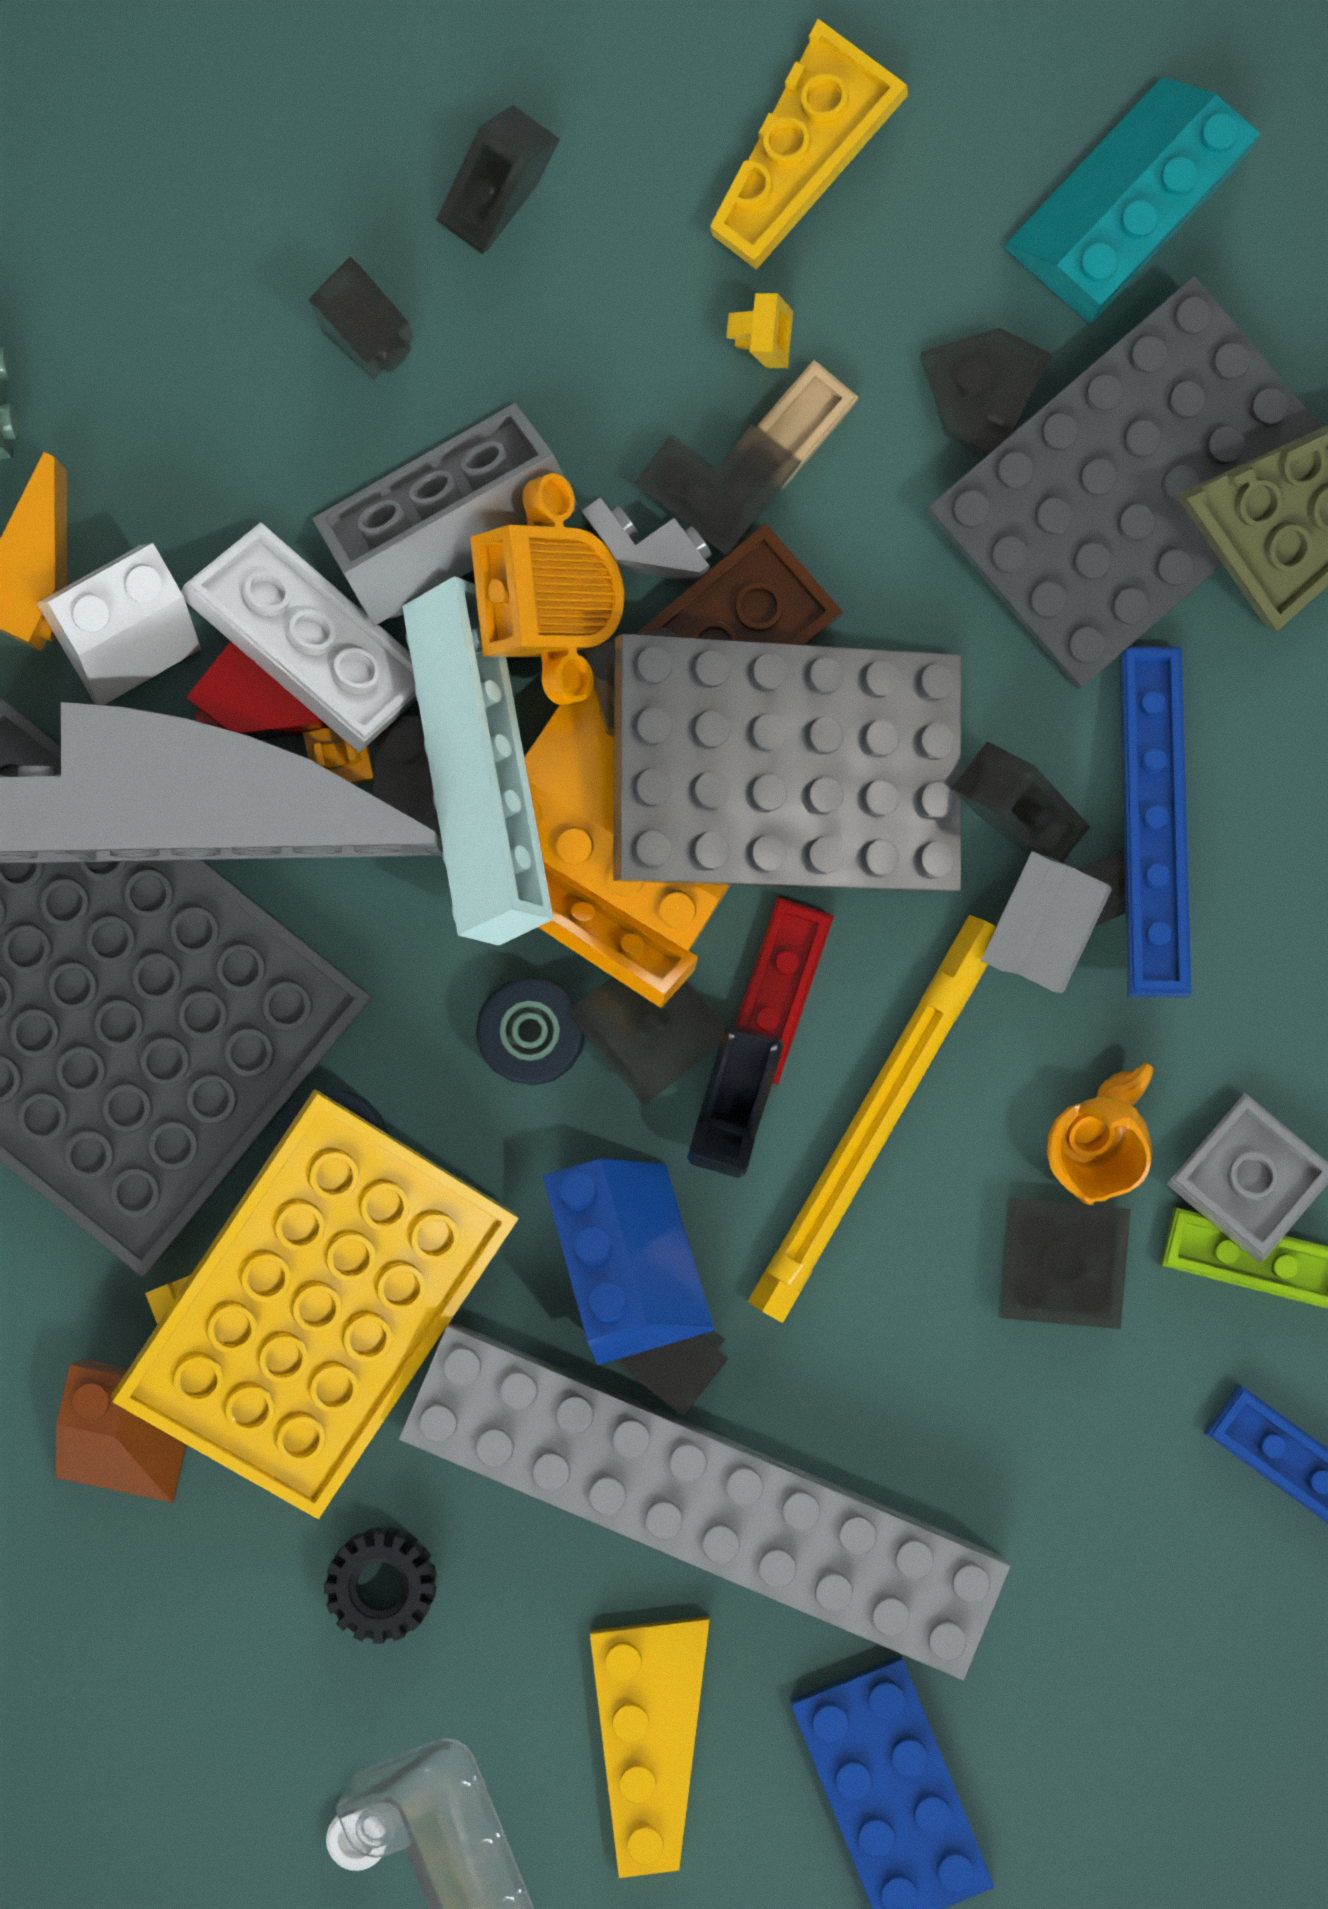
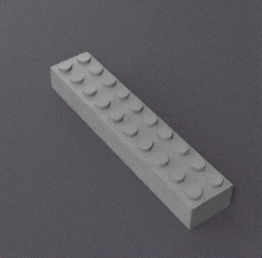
(706, 1500)

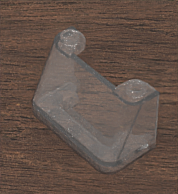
(444, 1819)

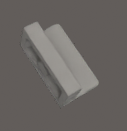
(1047, 922)

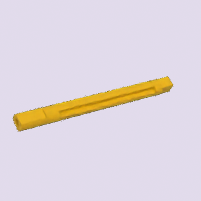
(874, 1121)

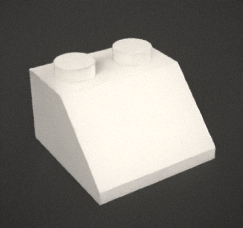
(122, 623)

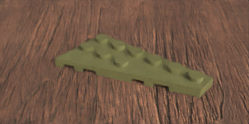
(1270, 525)

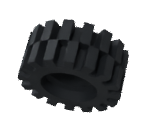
(354, 1611)

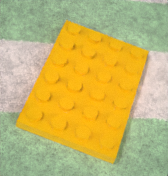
(314, 1305)

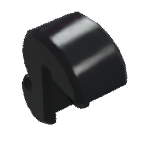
(735, 1100)

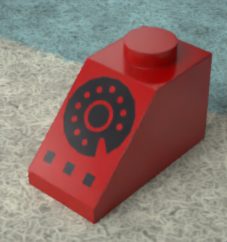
(248, 701)

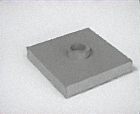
(1251, 1178)

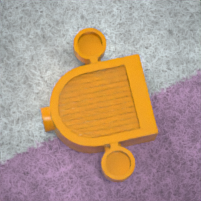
(547, 590)

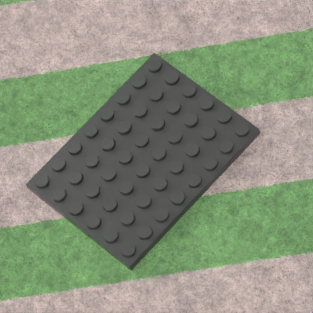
(146, 1030)

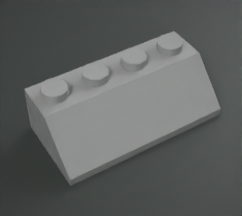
(419, 520)

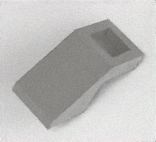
(663, 554)

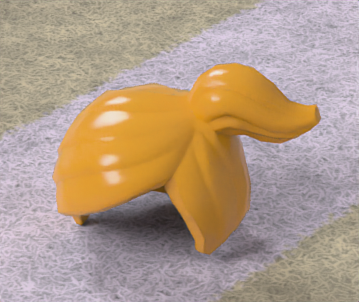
(1104, 1142)

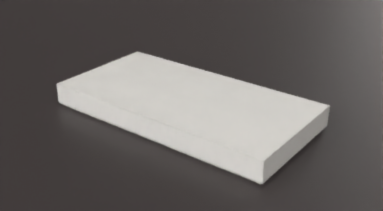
(306, 635)

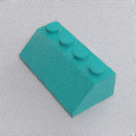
(1132, 194)

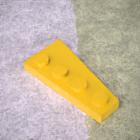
(819, 125)
(648, 1719)

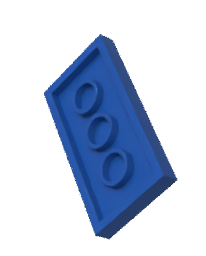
(891, 1790)

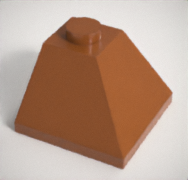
(108, 1444)

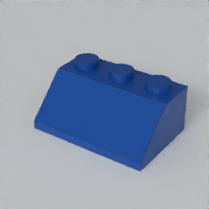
(627, 1256)

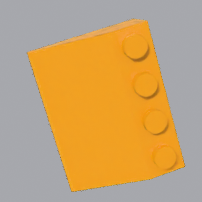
(574, 816)

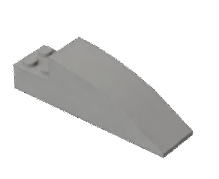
(189, 791)

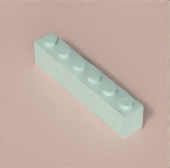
(476, 769)

